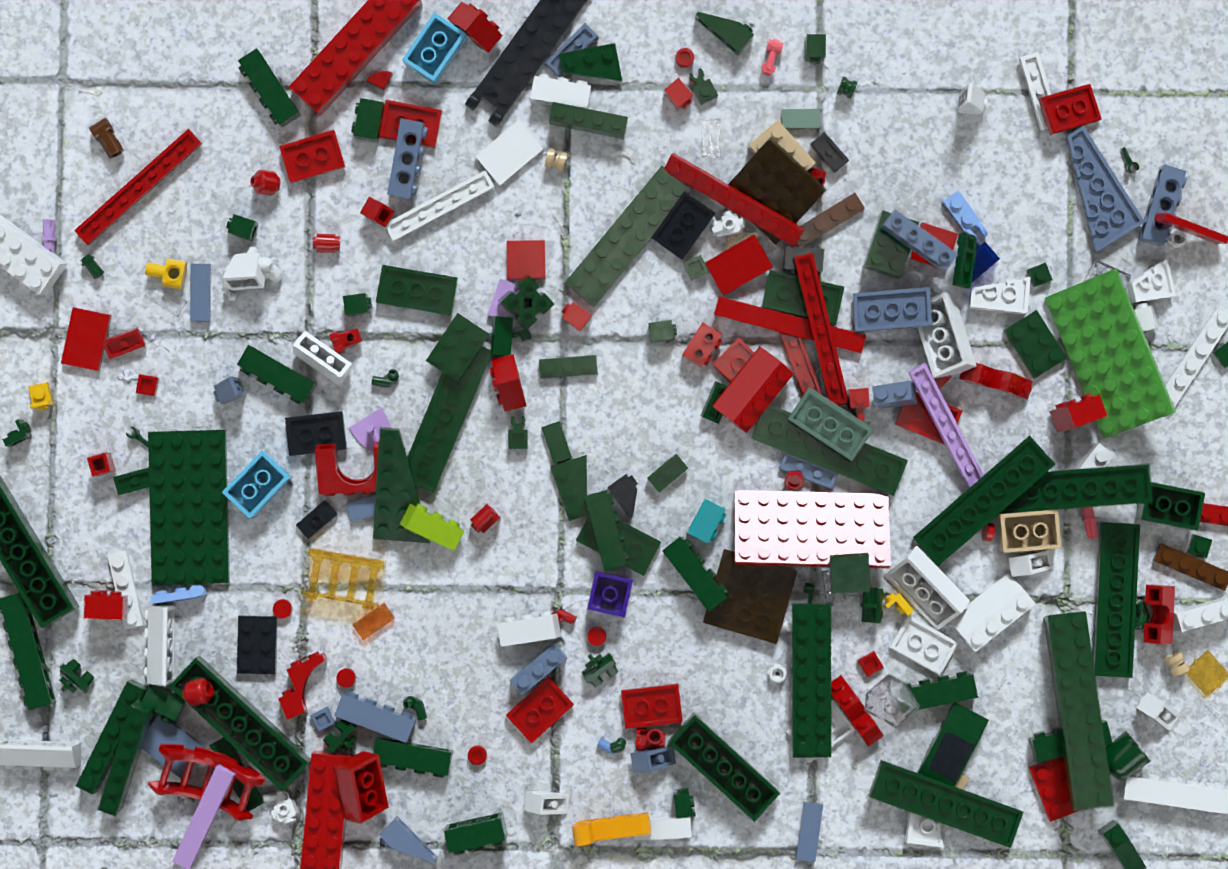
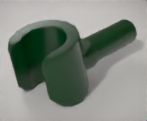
(1129, 161)
(524, 335)
(137, 436)
(809, 589)

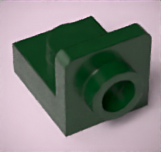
(16, 437)

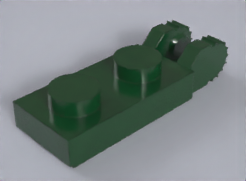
(965, 260)

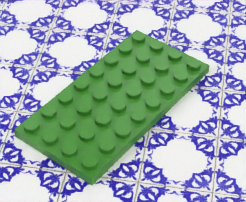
(1110, 352)

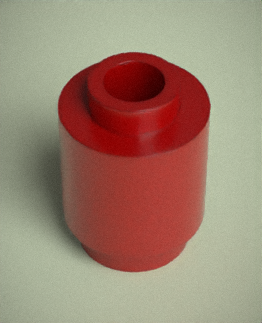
(326, 243)

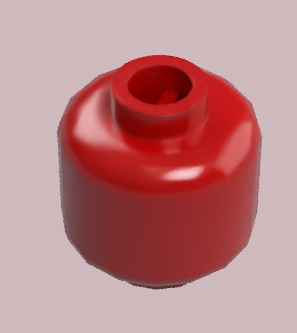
(265, 182)
(197, 691)

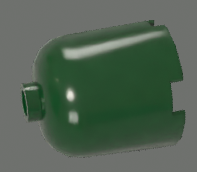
(1125, 757)

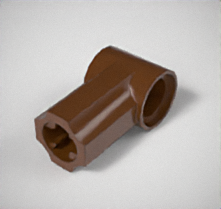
(104, 133)

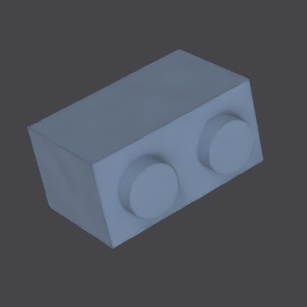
(894, 395)

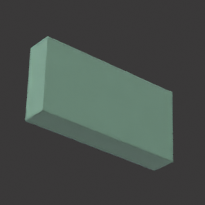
(801, 118)

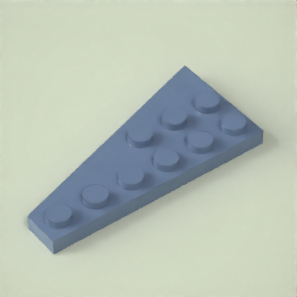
(1104, 200)

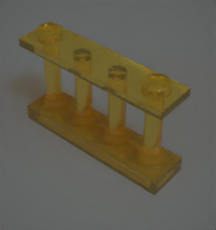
(337, 559)

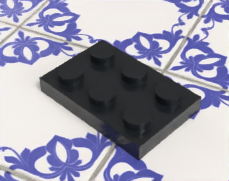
(683, 225)
(312, 430)
(257, 644)

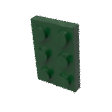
(1035, 344)
(457, 347)

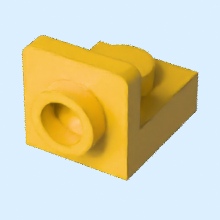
(40, 396)
(901, 604)

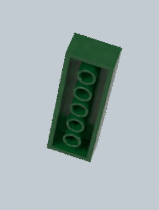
(724, 767)

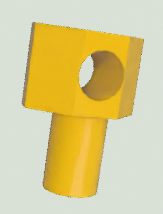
(165, 271)

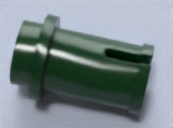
(91, 265)

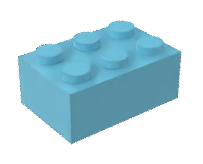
(434, 49)
(257, 484)

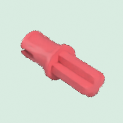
(1090, 522)

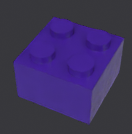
(610, 594)

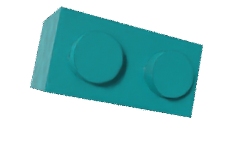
(706, 521)

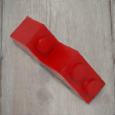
(998, 380)
(294, 701)
(855, 711)

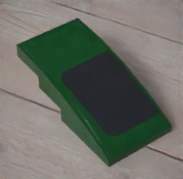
(953, 745)

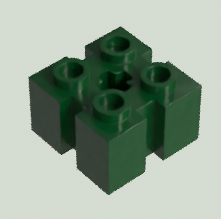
(514, 302)

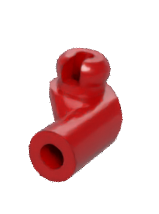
(565, 616)

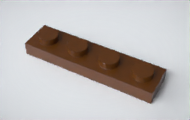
(830, 219)
(1191, 566)

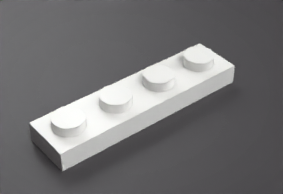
(1036, 84)
(125, 583)

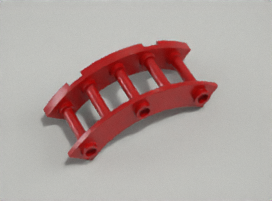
(211, 758)

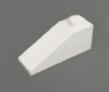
(971, 100)

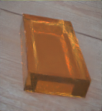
(373, 621)

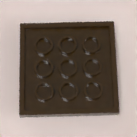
(778, 183)
(756, 599)

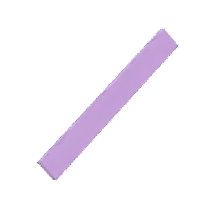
(945, 424)

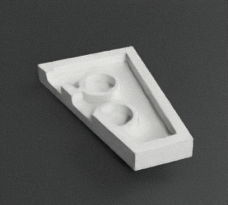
(1152, 284)
(1003, 297)
(923, 831)

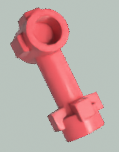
(774, 46)

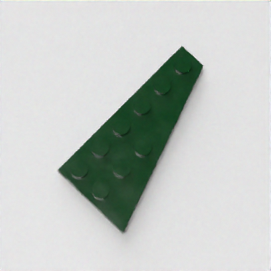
(394, 489)

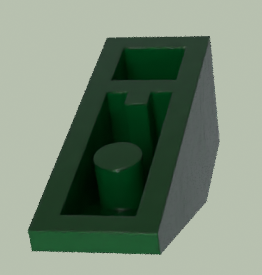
(730, 32)
(1121, 846)

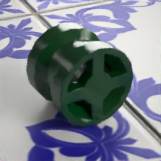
(847, 87)

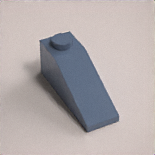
(403, 839)

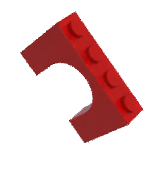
(333, 481)

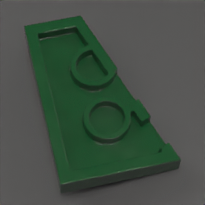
(592, 62)
(572, 486)

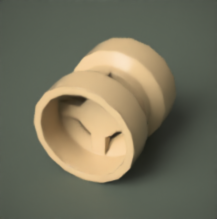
(560, 160)
(1176, 664)

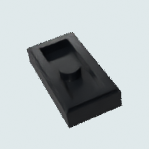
(829, 152)
(316, 519)

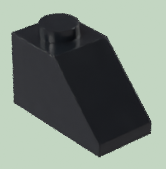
(625, 493)

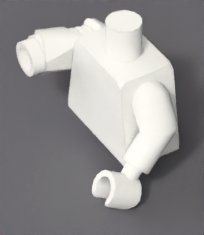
(248, 272)

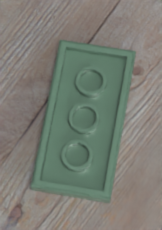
(830, 424)

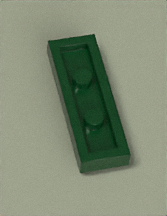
(568, 366)

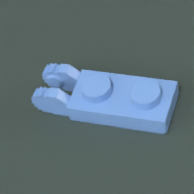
(963, 214)
(179, 595)

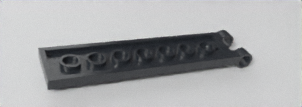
(524, 55)

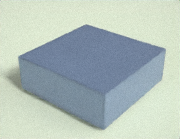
(323, 719)

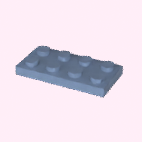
(892, 309)

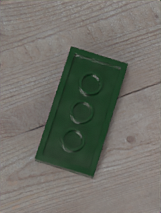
(416, 290)
(785, 296)
(639, 545)

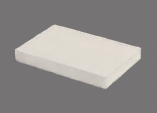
(509, 153)
(923, 645)
(840, 726)

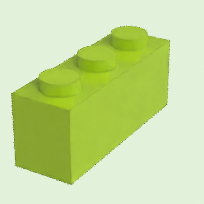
(432, 526)

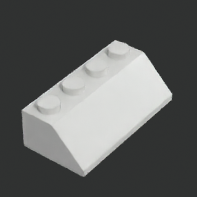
(946, 340)
(927, 588)
(992, 612)
(161, 644)
(40, 754)

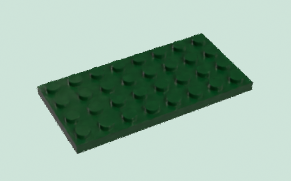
(188, 507)

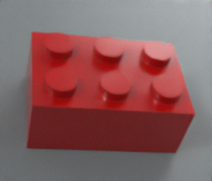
(361, 787)

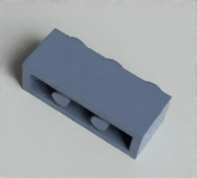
(538, 668)

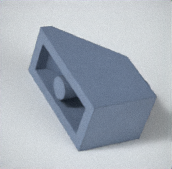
(228, 390)
(653, 759)

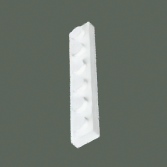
(439, 205)
(1197, 353)

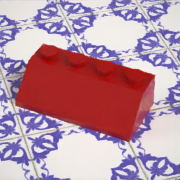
(753, 389)

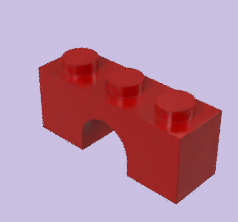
(1160, 627)

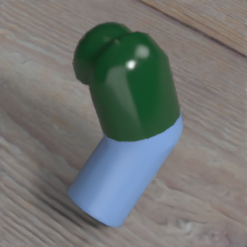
(612, 748)

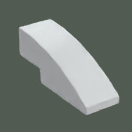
(668, 828)

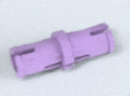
(49, 235)

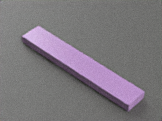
(203, 817)

